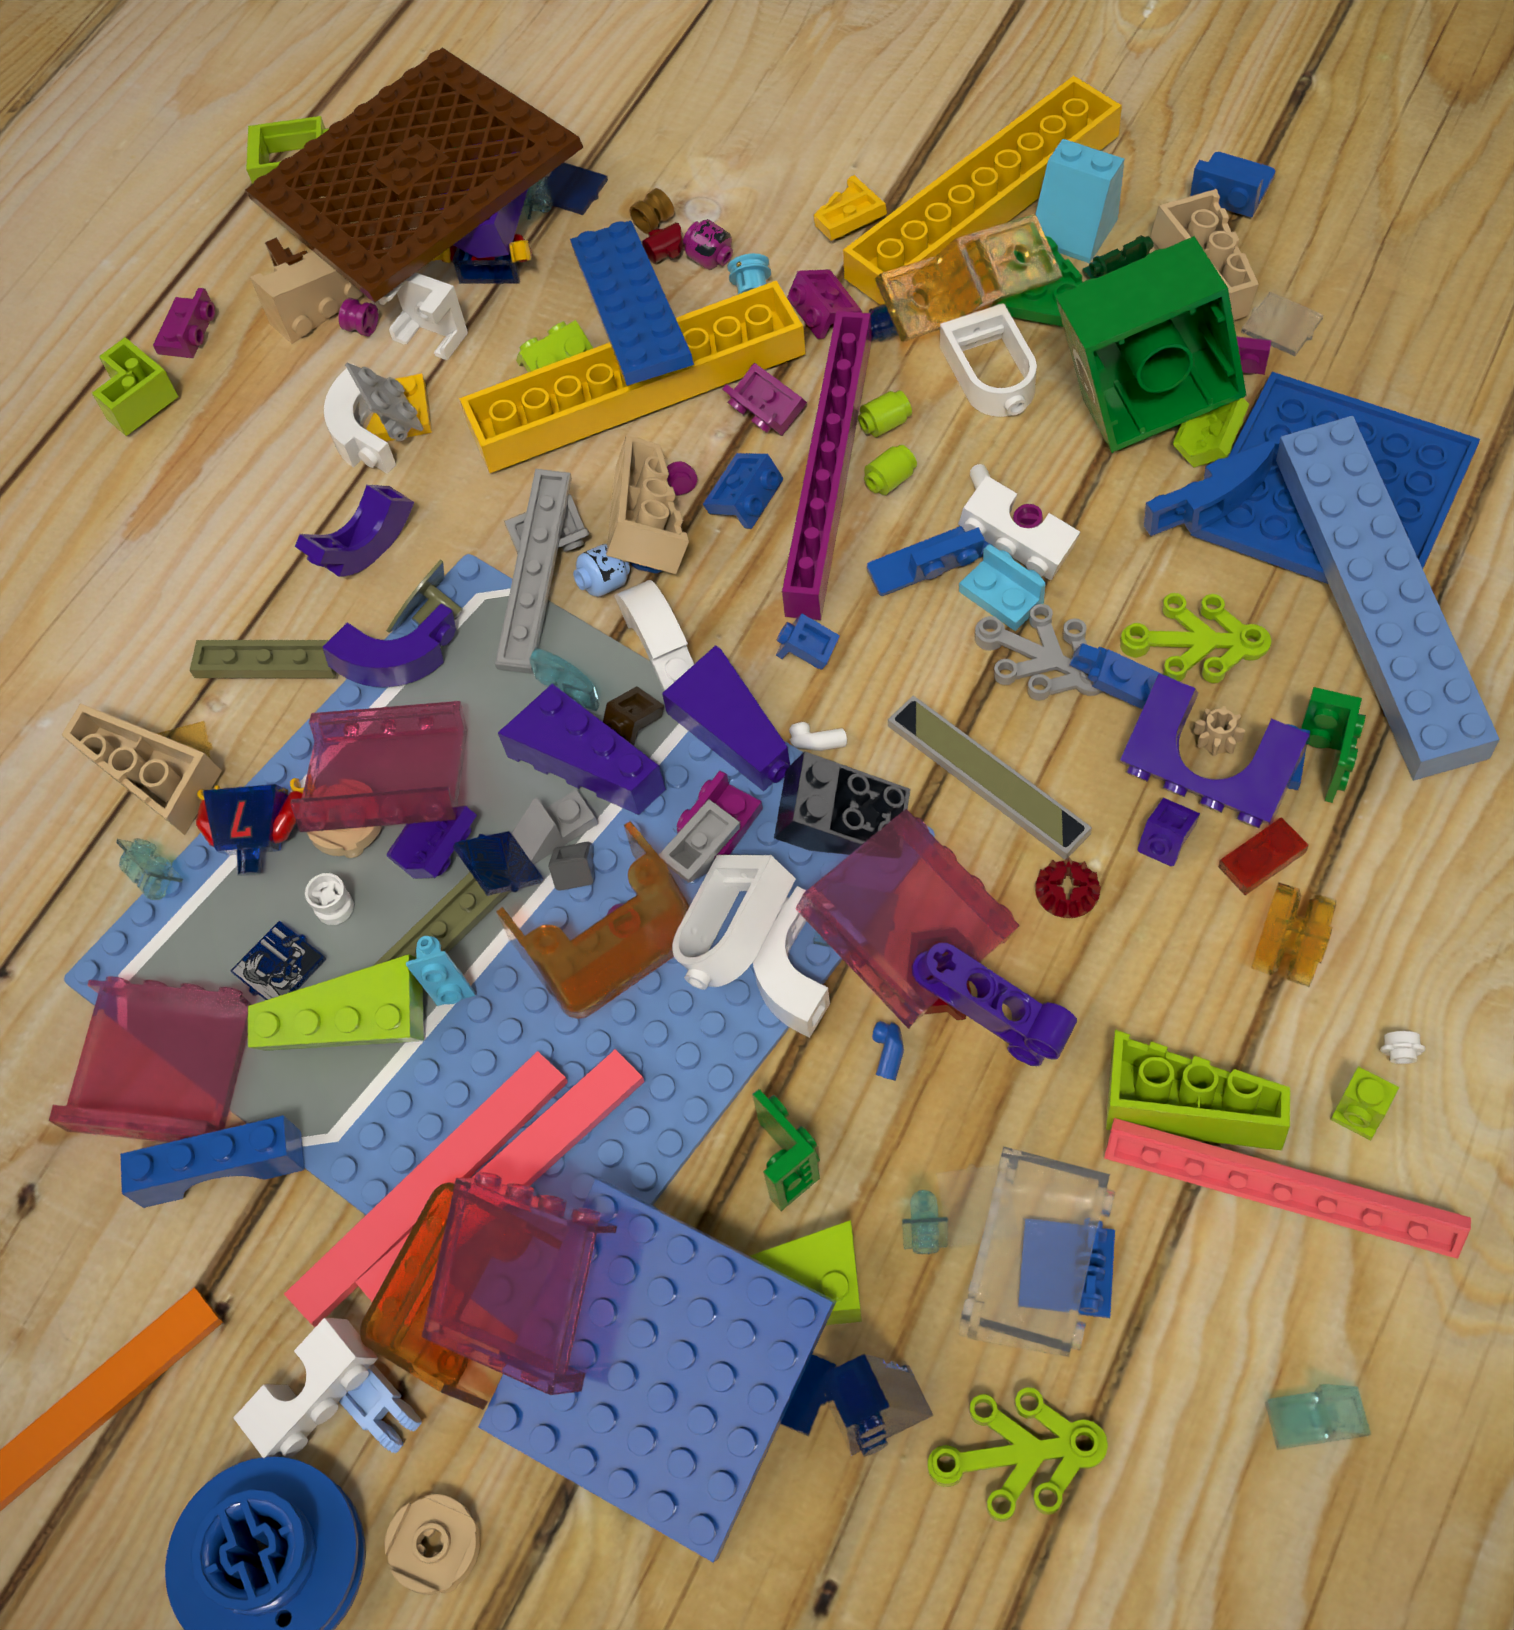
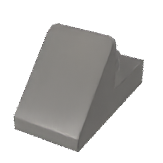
(552, 826)
(699, 841)

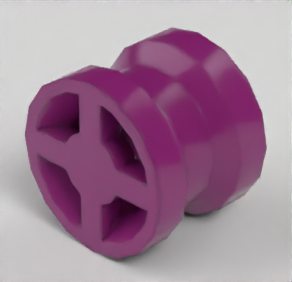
(358, 317)

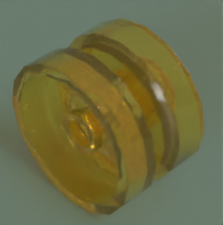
(1299, 936)

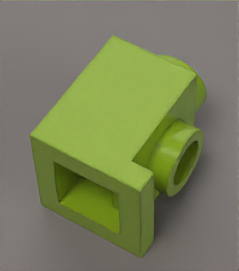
(1364, 1103)

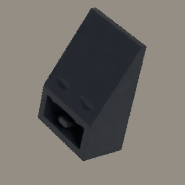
(834, 805)

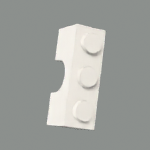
(1038, 548)
(334, 1364)

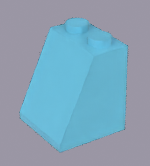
(1080, 198)

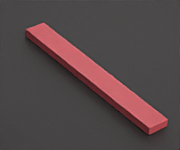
(545, 1138)
(1288, 1188)
(395, 1215)

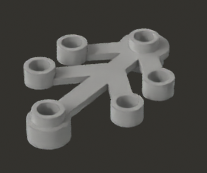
(1043, 658)

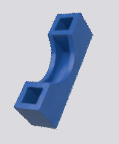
(248, 1150)

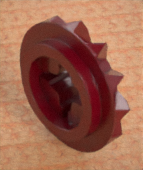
(1053, 897)

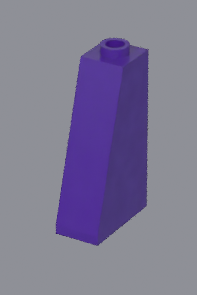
(726, 717)

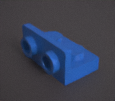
(745, 488)

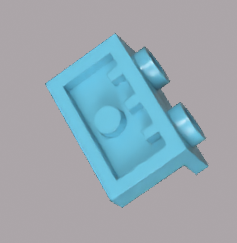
(1003, 587)

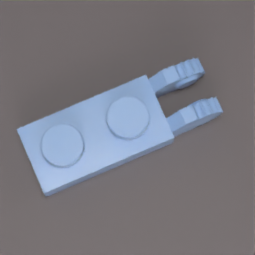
(372, 1402)

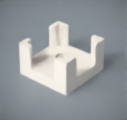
(430, 306)

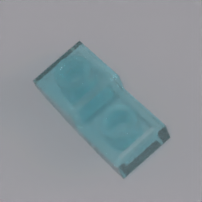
(553, 669)

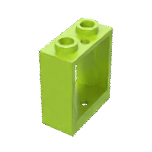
(276, 138)

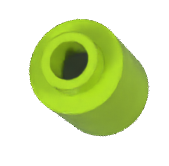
(884, 413)
(890, 469)

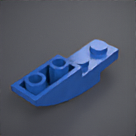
(1224, 488)

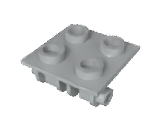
(387, 400)

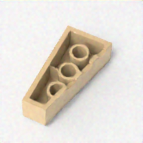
(1208, 222)
(145, 763)

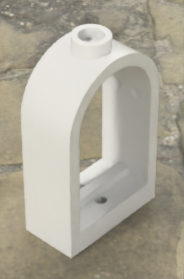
(980, 329)
(766, 889)

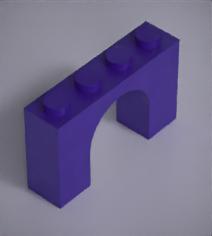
(1252, 792)

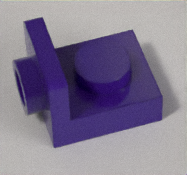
(1167, 831)

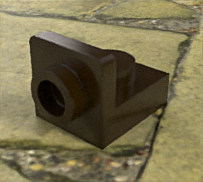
(631, 713)

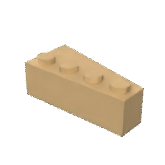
(302, 295)
(643, 512)

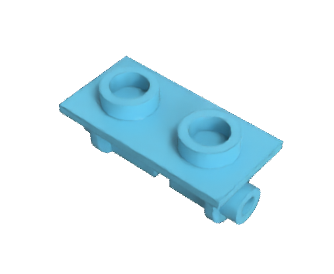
(438, 973)

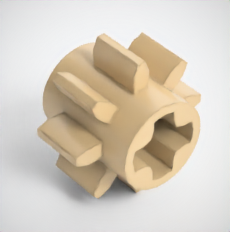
(1219, 731)

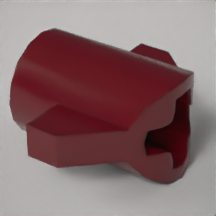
(664, 243)

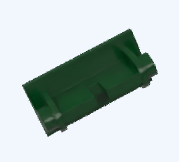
(1117, 259)

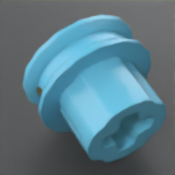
(749, 271)

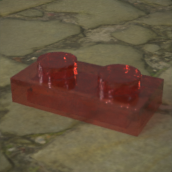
(1263, 856)

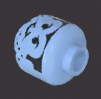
(600, 573)

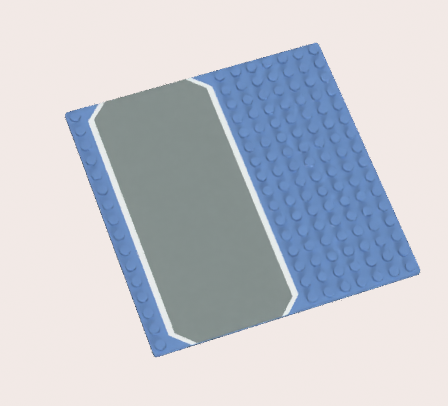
(385, 1107)

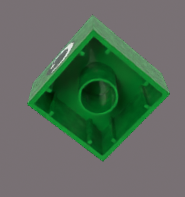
(1153, 343)

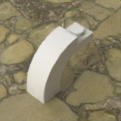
(344, 416)
(657, 629)
(786, 992)

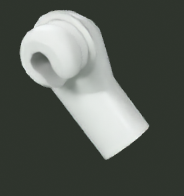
(816, 741)

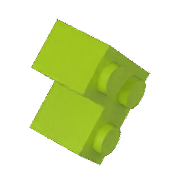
(135, 389)

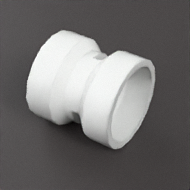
(329, 899)

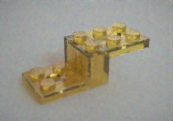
(968, 276)

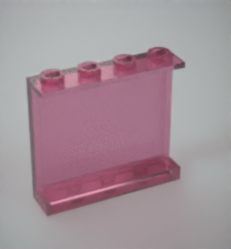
(383, 767)
(897, 902)
(156, 1061)
(513, 1281)

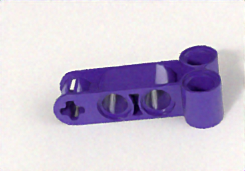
(1035, 1028)

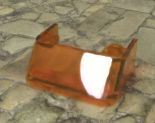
(616, 949)
(400, 1307)

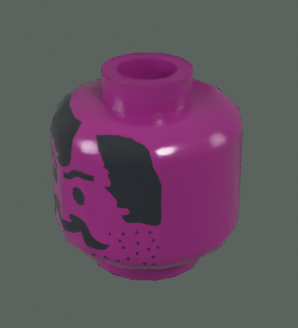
(708, 244)

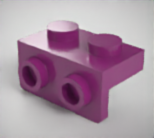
(767, 399)

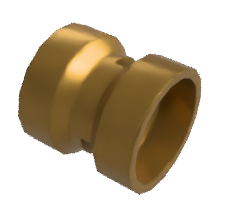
(652, 210)

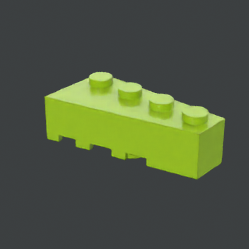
(354, 1009)
(1194, 1097)
(824, 1264)

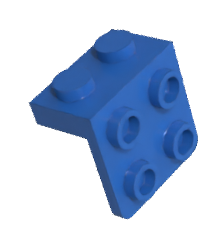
(1237, 180)

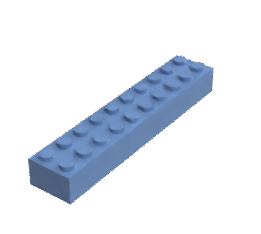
(1386, 600)

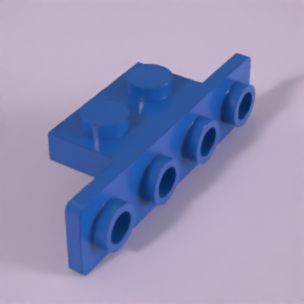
(926, 559)

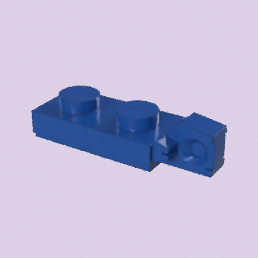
(1115, 674)

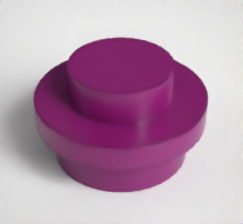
(681, 477)

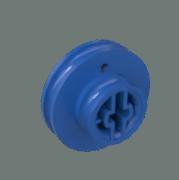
(310, 1562)

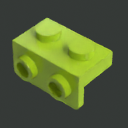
(558, 345)
(1211, 434)

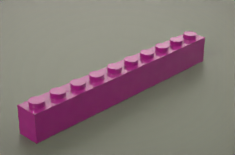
(827, 467)

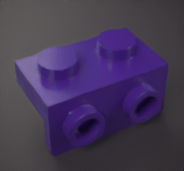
(426, 846)

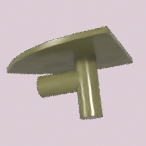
(424, 590)

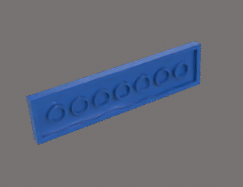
(631, 303)

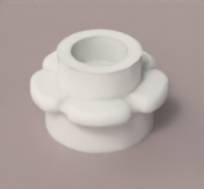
(1402, 1047)

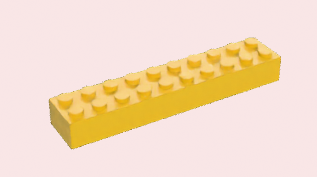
(985, 185)
(590, 393)

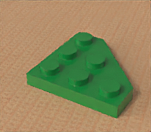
(1041, 303)

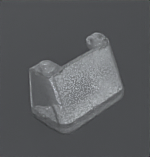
(1035, 1254)

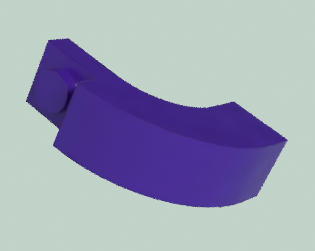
(364, 536)
(391, 661)

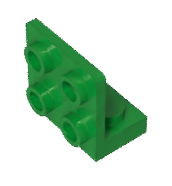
(1336, 725)
(796, 1165)

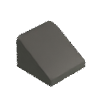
(572, 866)

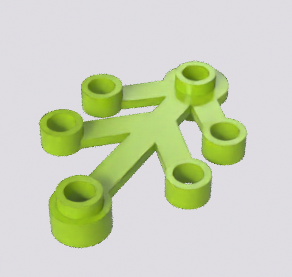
(1200, 639)
(1025, 1452)

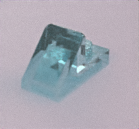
(1317, 1416)

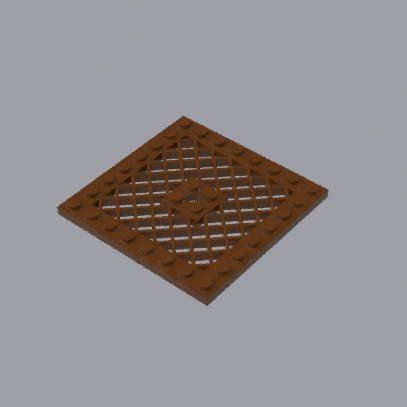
(426, 102)

